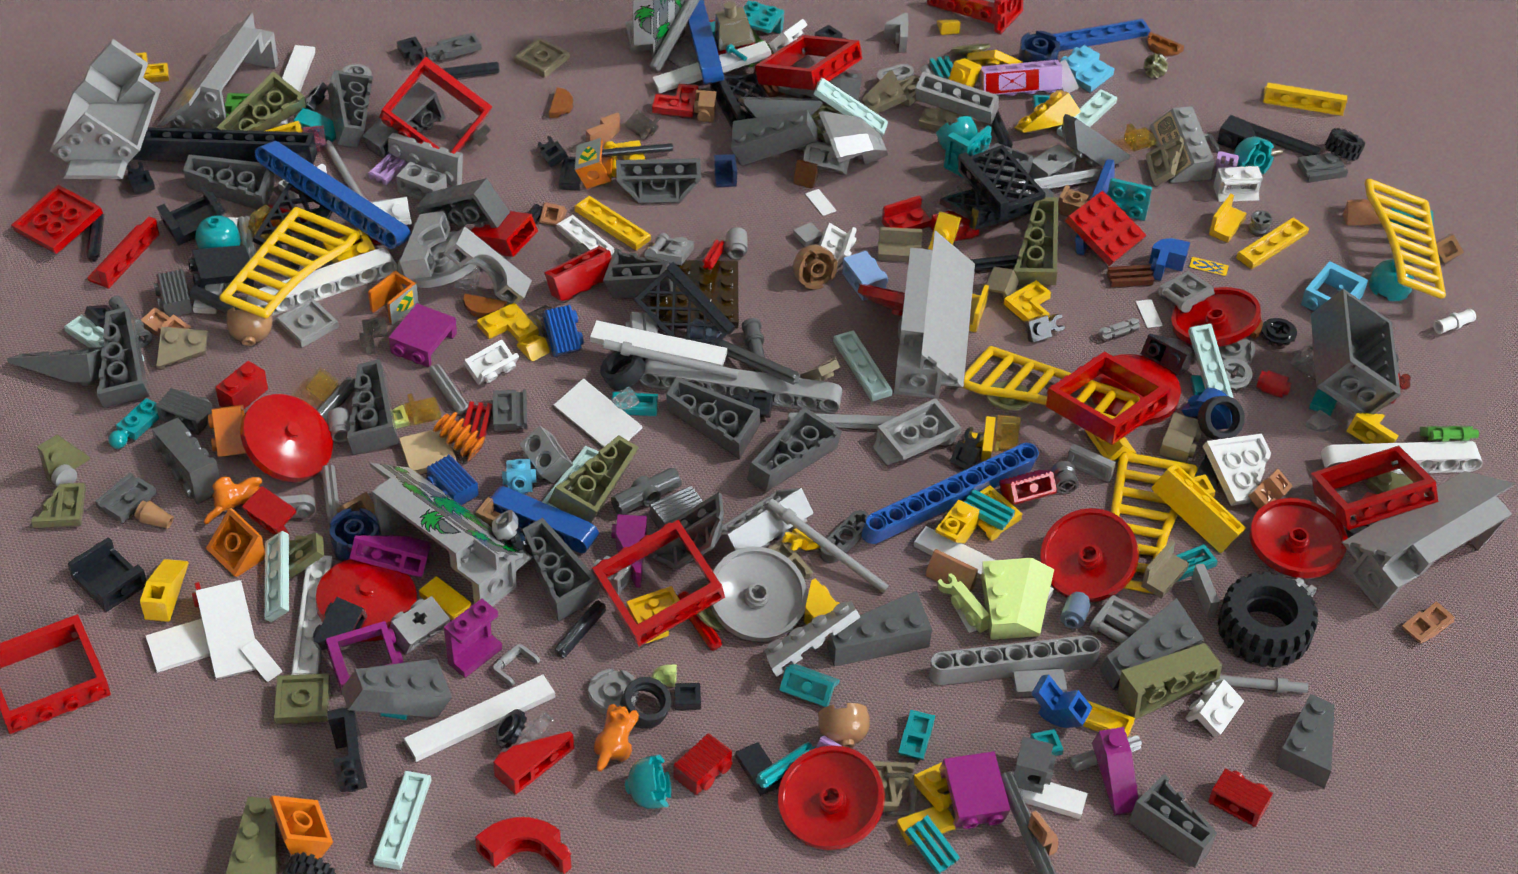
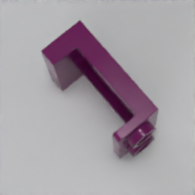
(421, 334)
(470, 638)
(975, 789)

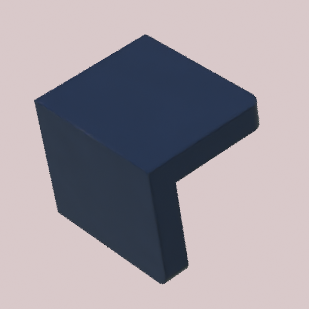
(725, 170)

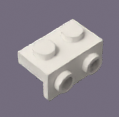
(838, 241)
(490, 362)
(1215, 707)

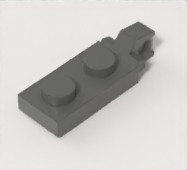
(453, 47)

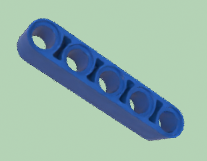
(572, 530)

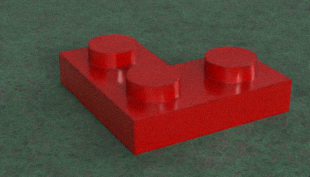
(677, 105)

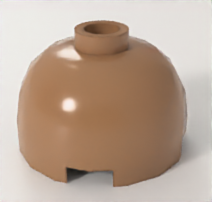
(814, 266)
(248, 327)
(844, 725)

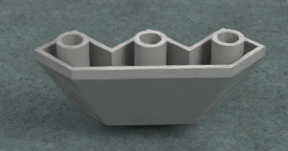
(851, 138)

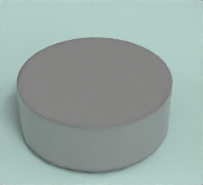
(63, 475)

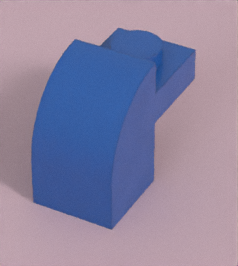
(1169, 254)
(1220, 414)
(1059, 707)

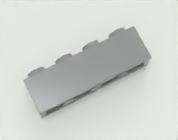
(957, 97)

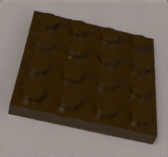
(717, 284)

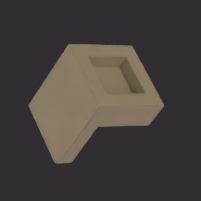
(1003, 281)

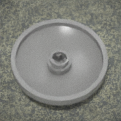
(445, 269)
(761, 594)

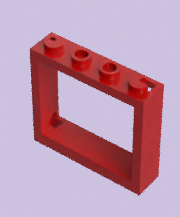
(839, 56)
(447, 83)
(1108, 429)
(1380, 505)
(678, 611)
(60, 702)

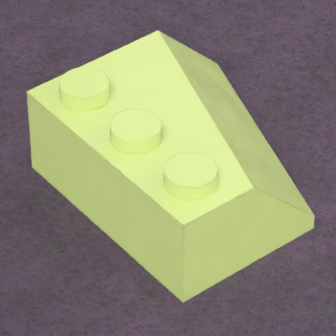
(1015, 596)

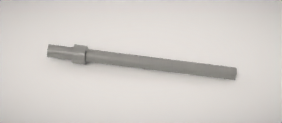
(342, 168)
(627, 348)
(789, 517)
(1281, 685)

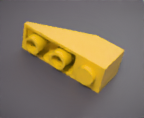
(1049, 113)
(163, 590)

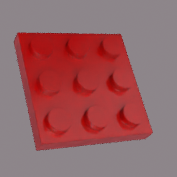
(57, 219)
(1105, 228)

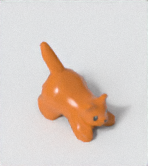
(230, 495)
(613, 740)

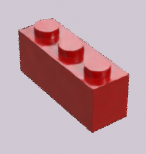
(578, 273)

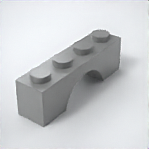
(417, 257)
(508, 281)

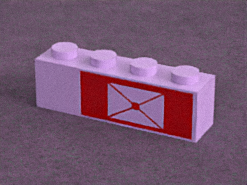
(1021, 77)

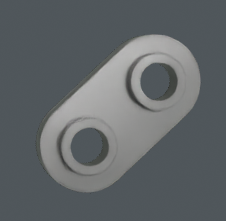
(901, 72)
(303, 505)
(505, 525)

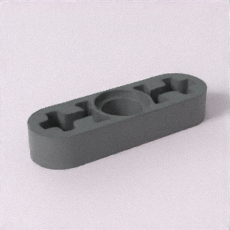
(848, 527)

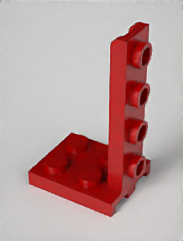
(999, 13)

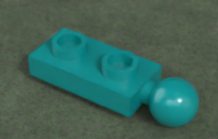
(134, 424)

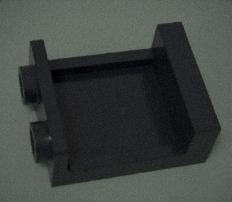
(185, 220)
(218, 265)
(106, 575)
(346, 733)

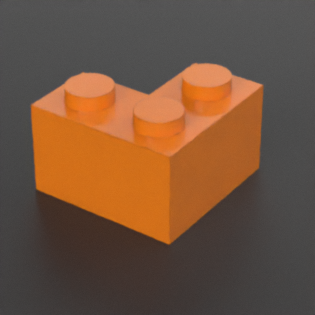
(226, 427)

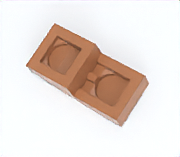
(607, 129)
(156, 319)
(1270, 489)
(1429, 623)
(1043, 833)

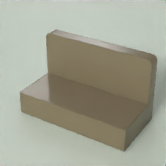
(896, 242)
(1164, 571)

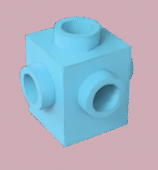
(519, 475)

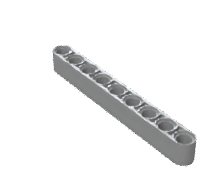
(807, 393)

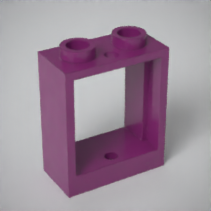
(334, 643)

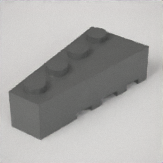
(771, 135)

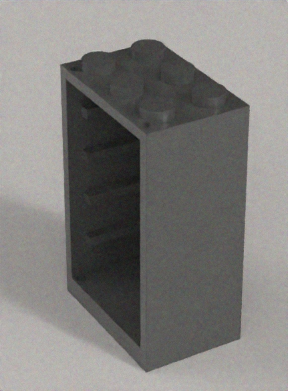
(1354, 354)

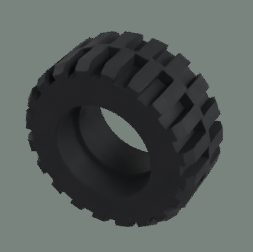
(1265, 643)

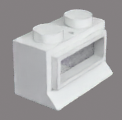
(1239, 181)

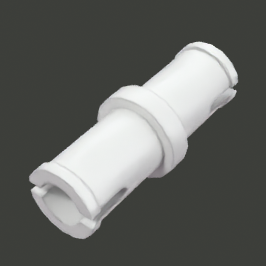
(1454, 321)

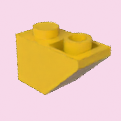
(965, 72)
(959, 522)
(818, 601)

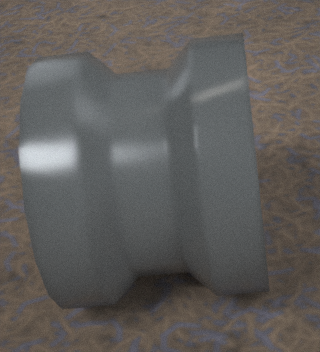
(1260, 223)

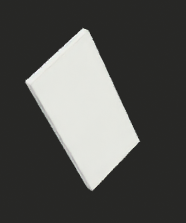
(596, 414)
(226, 627)
(178, 645)

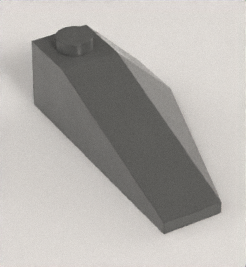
(847, 81)
(65, 365)

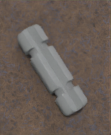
(1119, 329)

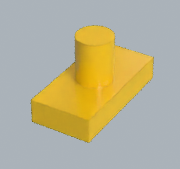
(946, 226)
(987, 442)

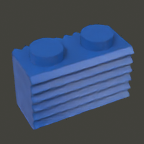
(562, 330)
(452, 479)

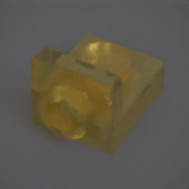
(1139, 138)
(422, 410)

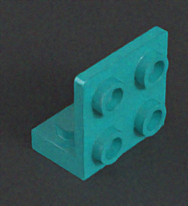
(764, 17)
(958, 145)
(1130, 197)

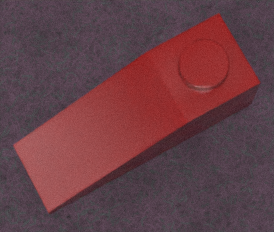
(530, 760)

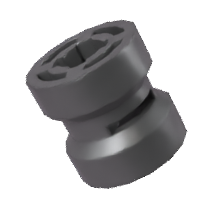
(1065, 477)

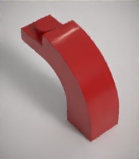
(521, 835)

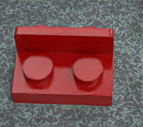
(906, 214)

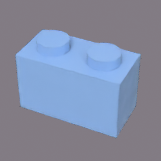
(864, 270)

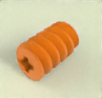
(460, 435)

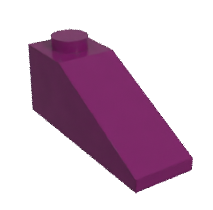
(627, 533)
(392, 552)
(1116, 768)

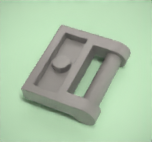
(676, 249)
(1189, 285)
(1122, 615)

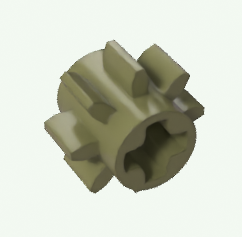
(1155, 65)

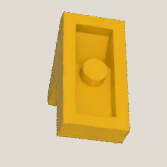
(1369, 430)

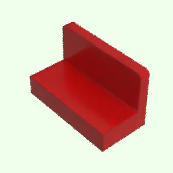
(269, 511)

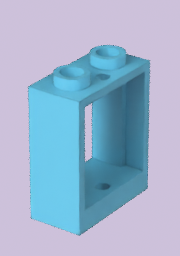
(1336, 277)

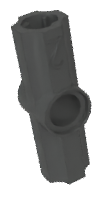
(646, 491)

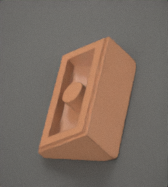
(1360, 213)
(943, 564)

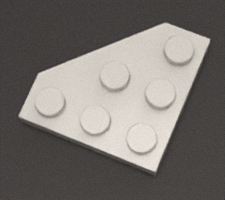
(1238, 464)

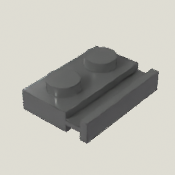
(1322, 167)
(509, 409)
(125, 497)

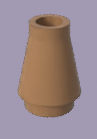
(153, 515)

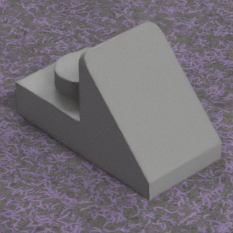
(898, 30)

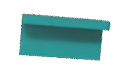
(808, 684)

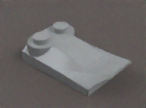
(915, 432)

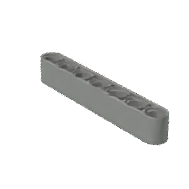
(1002, 660)

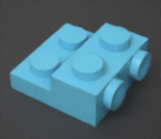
(1087, 68)

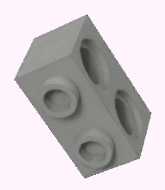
(821, 155)
(418, 181)
(545, 454)

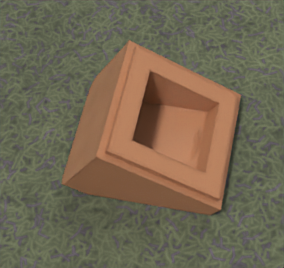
(552, 214)

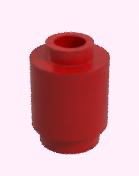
(1274, 384)

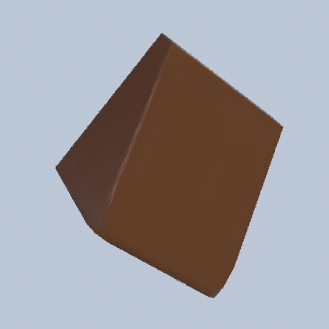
(805, 174)

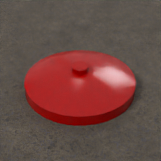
(884, 297)
(1229, 311)
(1151, 369)
(286, 438)
(1298, 538)
(1090, 553)
(372, 587)
(831, 797)

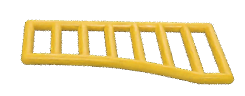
(1396, 242)
(296, 277)
(1032, 395)
(1168, 518)

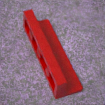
(125, 253)

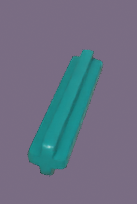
(779, 768)

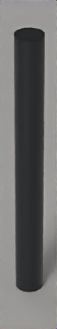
(612, 152)

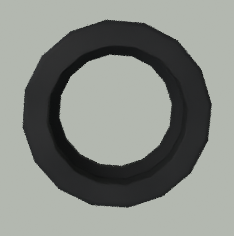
(628, 376)
(1237, 413)
(654, 687)

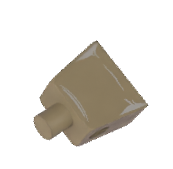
(732, 27)

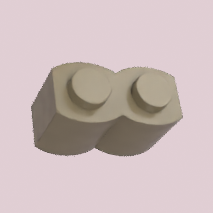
(1180, 438)

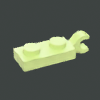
(966, 602)

